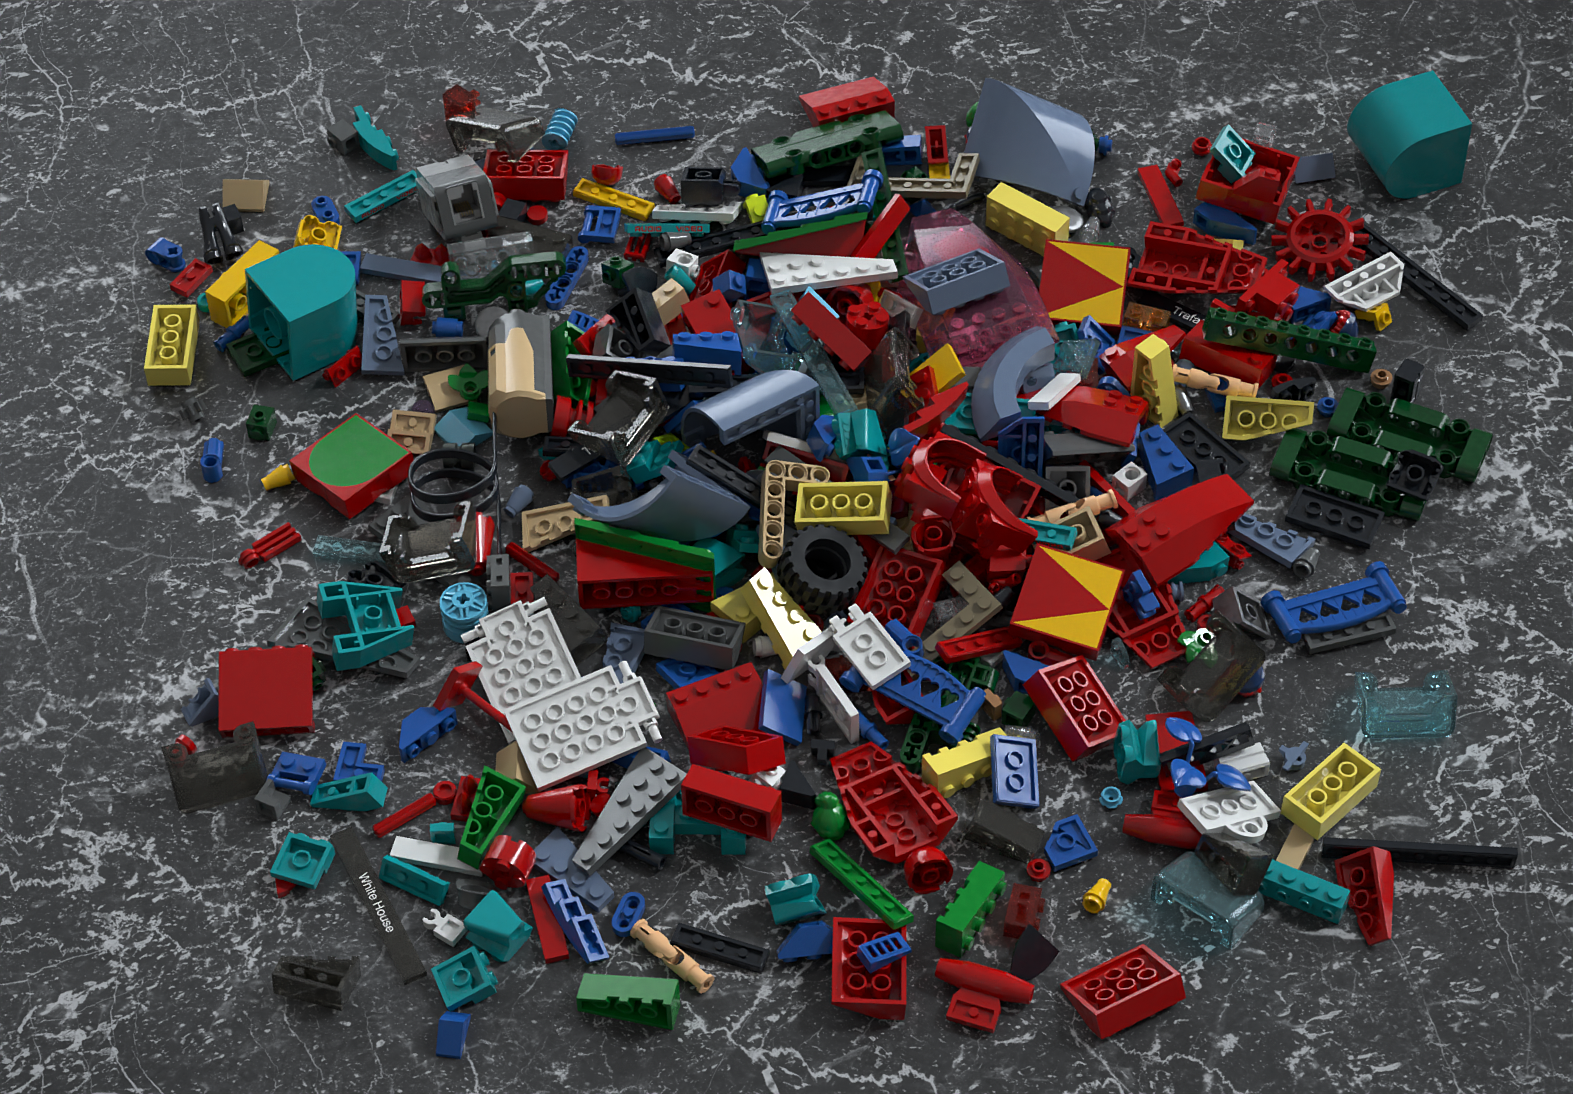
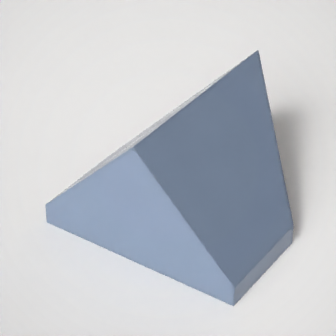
(203, 705)

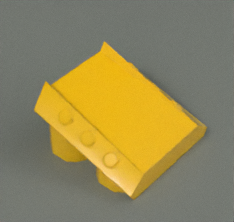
(314, 232)

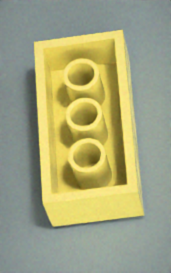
(1024, 218)
(171, 345)
(848, 506)
(1330, 791)

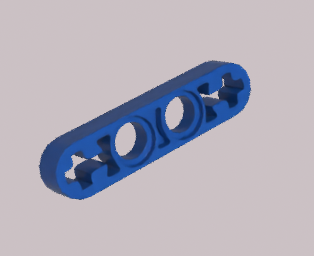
(569, 278)

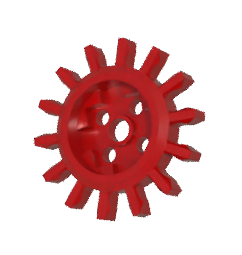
(1331, 228)

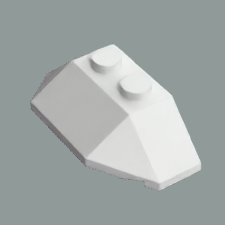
(1369, 284)

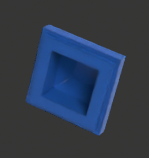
(921, 208)

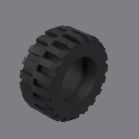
(838, 551)

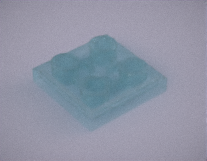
(1076, 357)

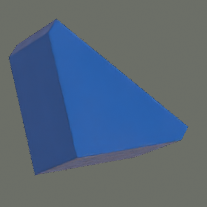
(1309, 302)
(452, 1034)

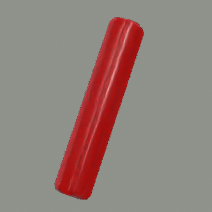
(530, 561)
(404, 815)

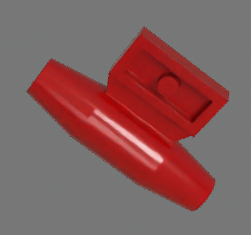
(1165, 825)
(980, 992)

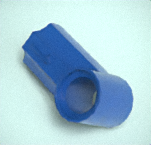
(212, 460)
(904, 637)

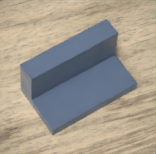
(1315, 168)

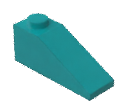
(1210, 565)
(352, 793)

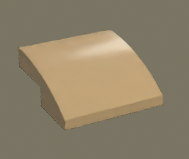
(440, 392)
(413, 430)

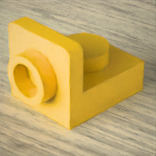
(1379, 314)

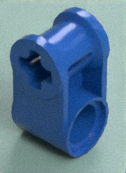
(166, 255)

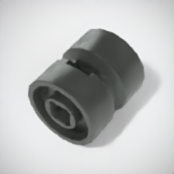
(460, 463)

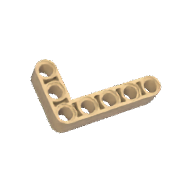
(776, 504)

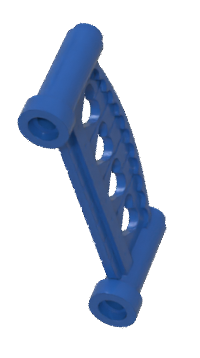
(780, 205)
(1376, 584)
(953, 717)

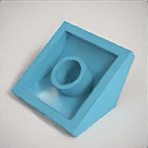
(458, 429)

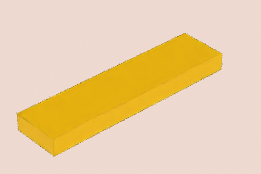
(609, 197)

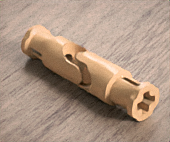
(1199, 380)
(1096, 505)
(660, 947)

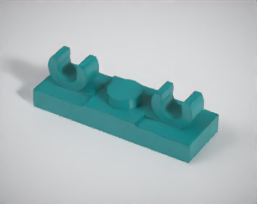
(413, 880)

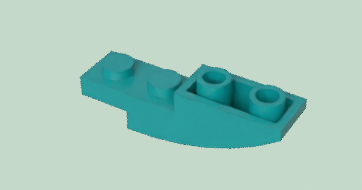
(374, 141)

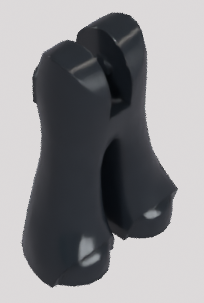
(231, 246)

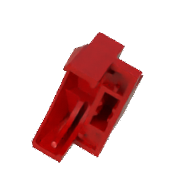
(1269, 296)
(923, 480)
(984, 515)

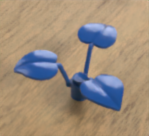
(900, 446)
(1188, 778)

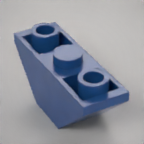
(750, 177)
(822, 437)
(867, 469)
(1019, 669)
(423, 729)
(807, 940)

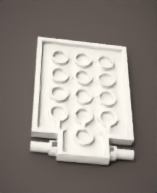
(520, 655)
(583, 725)

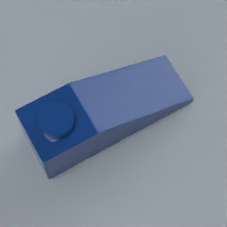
(904, 152)

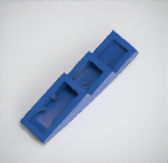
(574, 922)

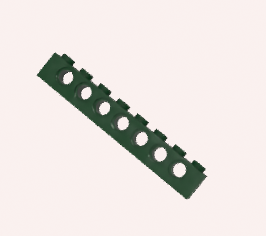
(1297, 347)

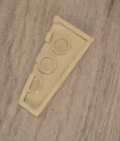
(552, 523)

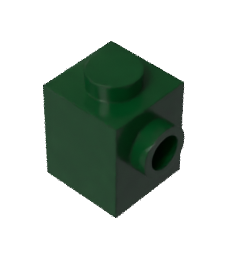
(261, 422)
(1018, 710)

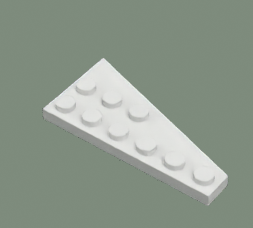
(820, 272)

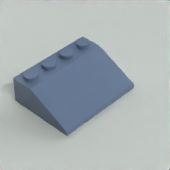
(958, 281)

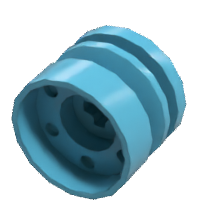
(462, 608)

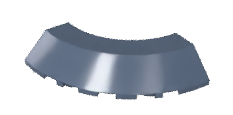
(1001, 377)

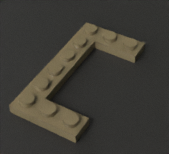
(955, 187)
(980, 609)

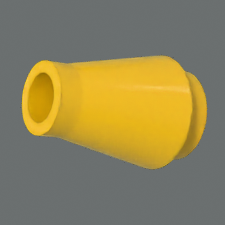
(279, 477)
(1096, 897)

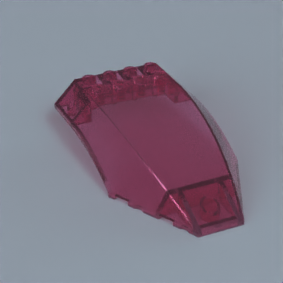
(979, 325)

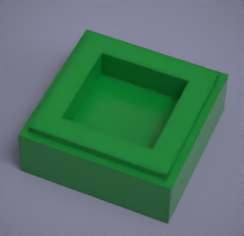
(477, 411)

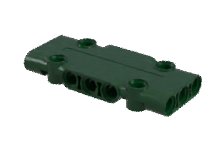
(796, 151)
(1410, 426)
(1343, 470)

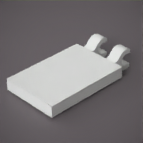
(819, 645)
(869, 647)
(834, 699)

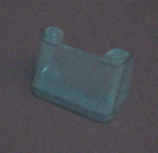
(762, 337)
(1406, 711)
(1199, 890)

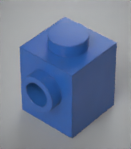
(731, 285)

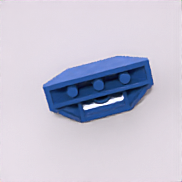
(1024, 442)

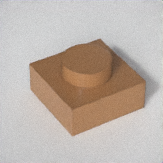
(992, 705)

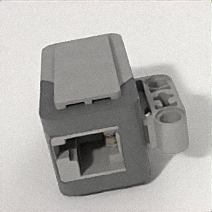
(457, 198)

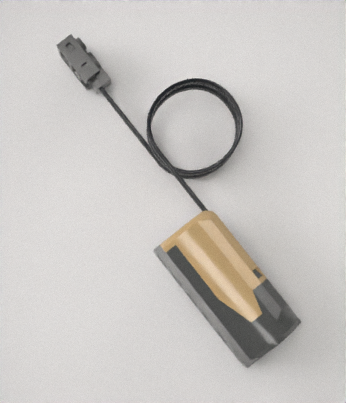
(518, 408)

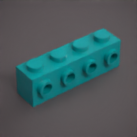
(1305, 891)

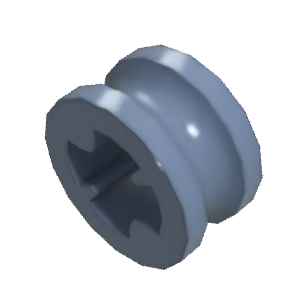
(1177, 591)

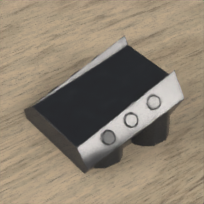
(1415, 474)
(374, 574)

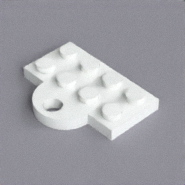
(1231, 812)

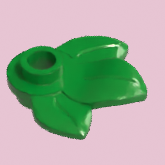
(469, 380)
(1194, 642)

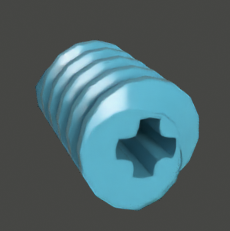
(559, 129)

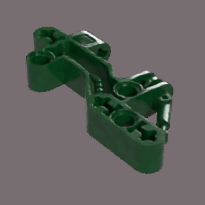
(496, 284)
(971, 676)

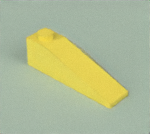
(1257, 417)

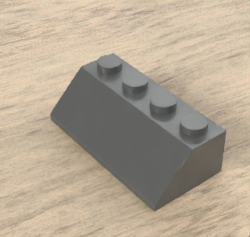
(444, 353)
(1075, 448)
(694, 638)

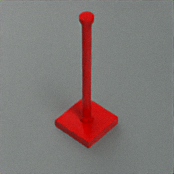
(459, 687)

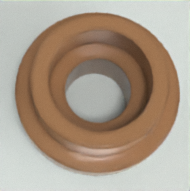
(1381, 378)

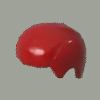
(606, 174)

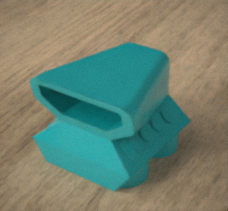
(858, 434)
(727, 562)
(1136, 751)
(794, 899)
(496, 928)

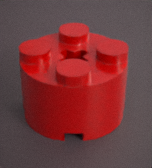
(844, 296)
(868, 323)
(508, 862)

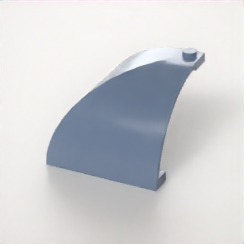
(1031, 143)
(771, 401)
(677, 509)

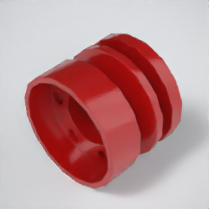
(566, 415)

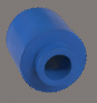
(447, 327)

